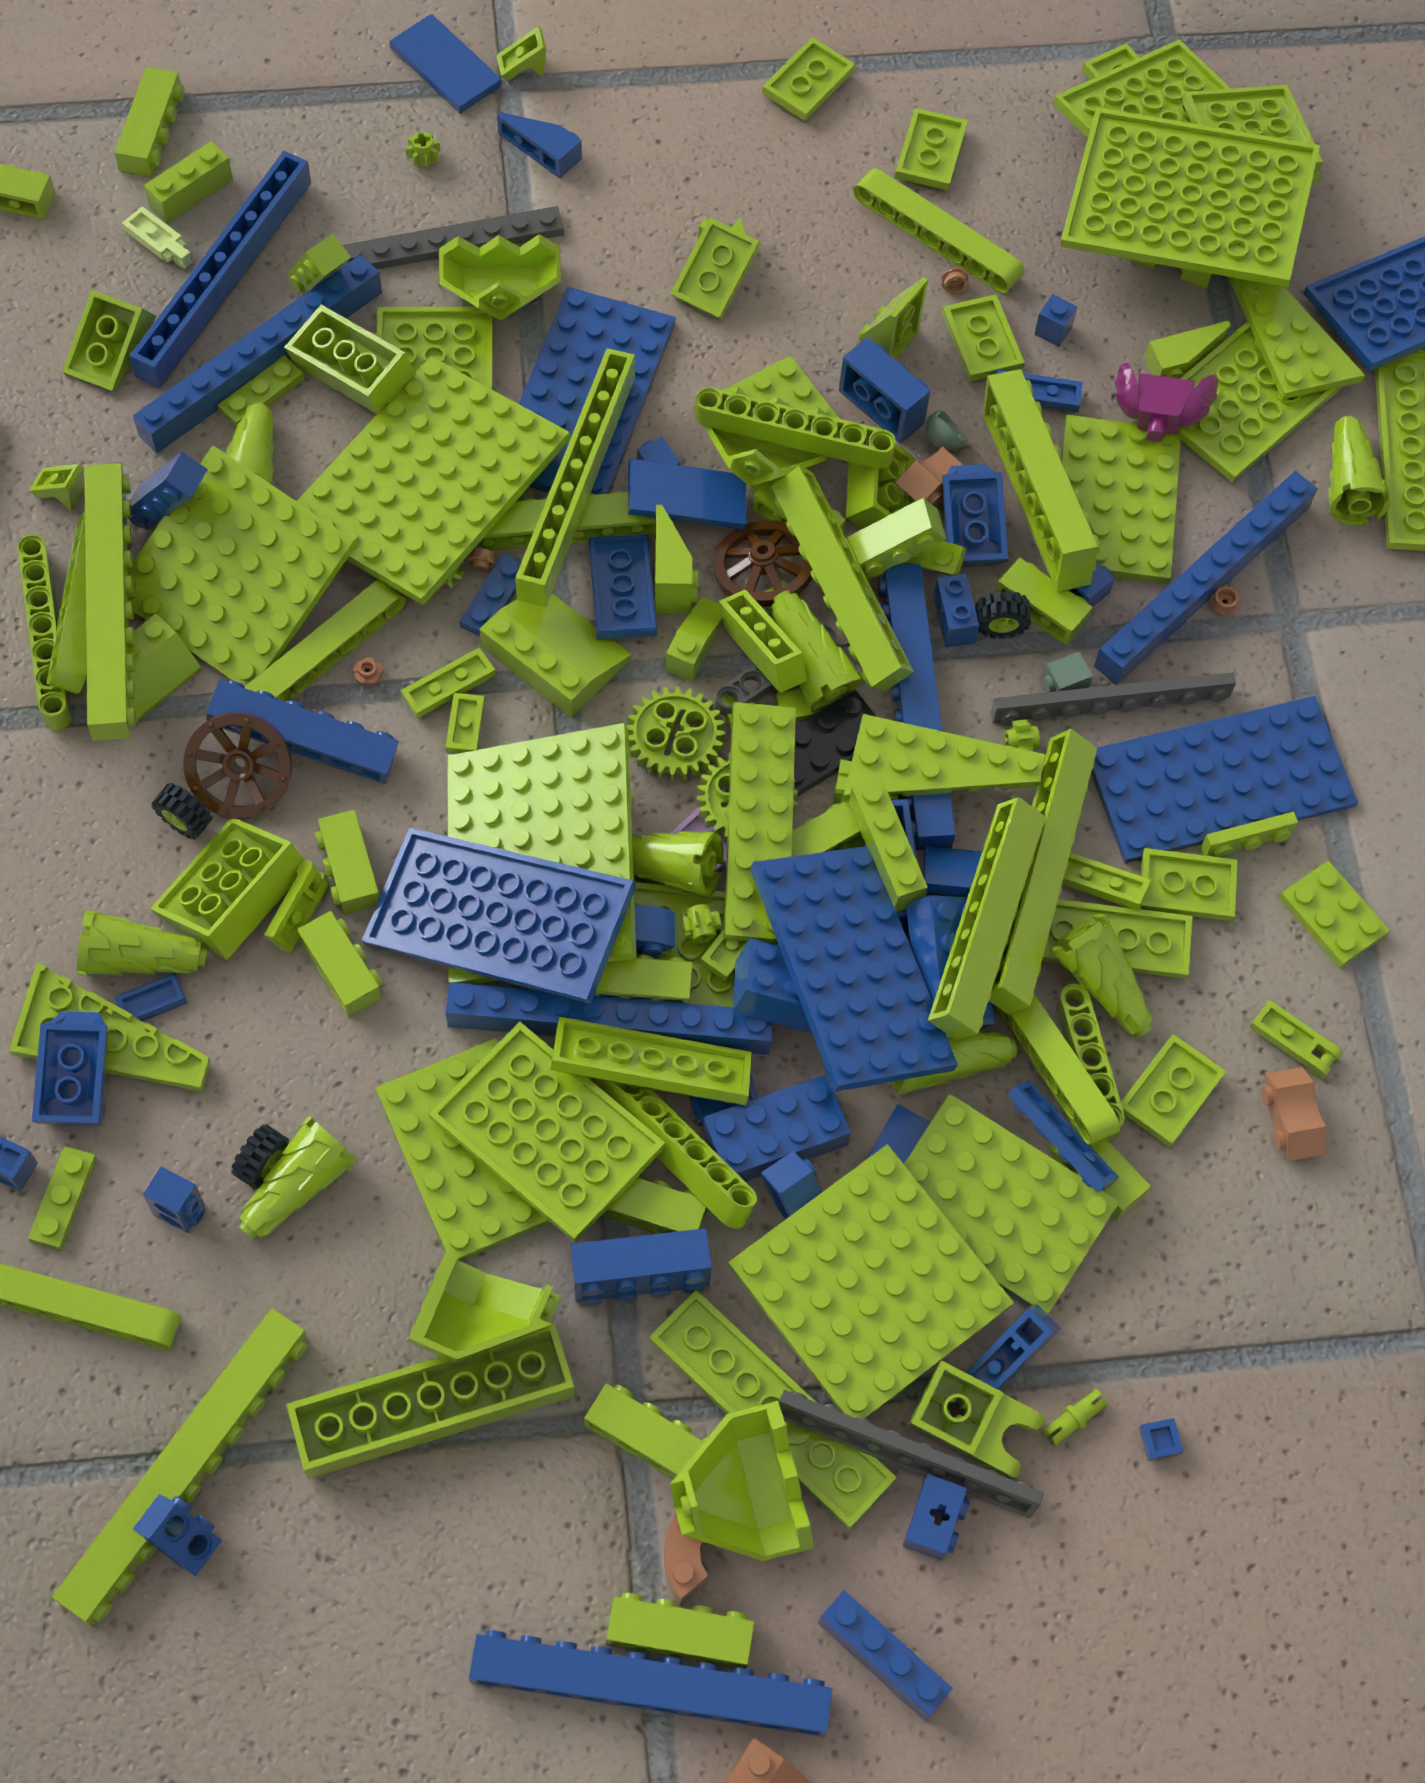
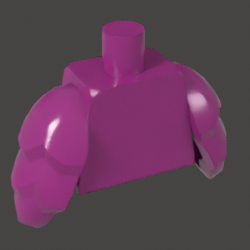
(1163, 402)

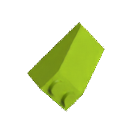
(898, 321)
(105, 340)
(674, 577)

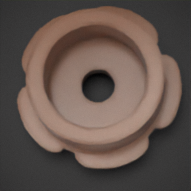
(954, 280)
(482, 559)
(1225, 594)
(367, 678)

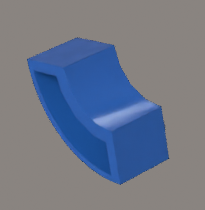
(654, 930)
(791, 1183)

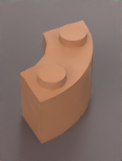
(925, 477)
(1294, 1114)
(683, 1563)

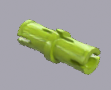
(1074, 1417)

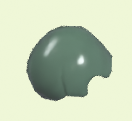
(943, 432)

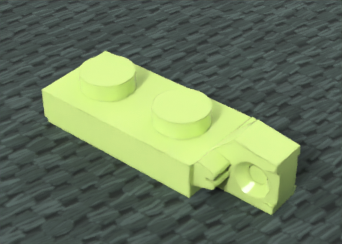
(157, 237)

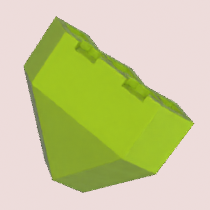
(499, 274)
(760, 460)
(478, 1311)
(744, 1488)

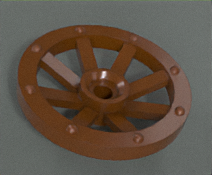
(762, 558)
(232, 770)

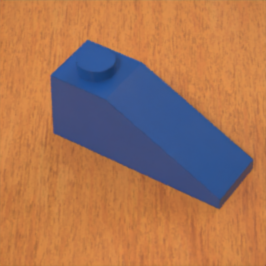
(542, 141)
(1015, 1347)

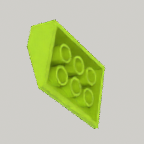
(553, 651)
(230, 886)

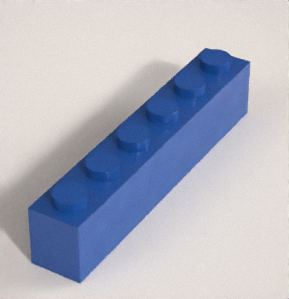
(310, 733)

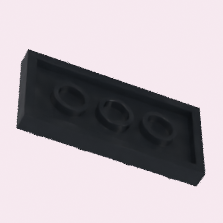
(826, 740)

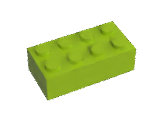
(350, 359)

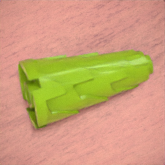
(253, 441)
(1355, 476)
(826, 665)
(679, 860)
(119, 946)
(1103, 969)
(973, 1056)
(302, 1171)

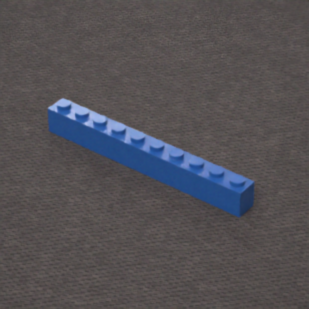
(220, 269)
(204, 389)
(1204, 577)
(917, 693)
(503, 1008)
(651, 1684)

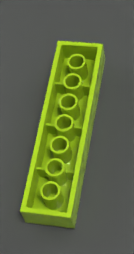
(1040, 480)
(428, 1402)

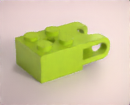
(983, 1419)

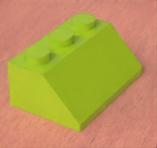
(874, 491)
(160, 664)

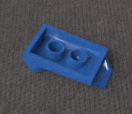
(976, 514)
(71, 1070)

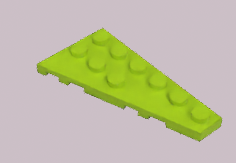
(1292, 342)
(936, 762)
(132, 1046)

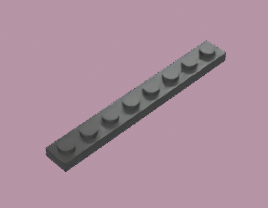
(425, 244)
(1113, 697)
(908, 1454)

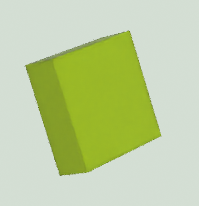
(795, 699)

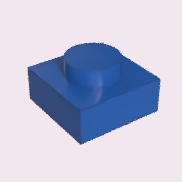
(1161, 1439)

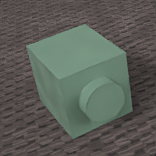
(1066, 674)

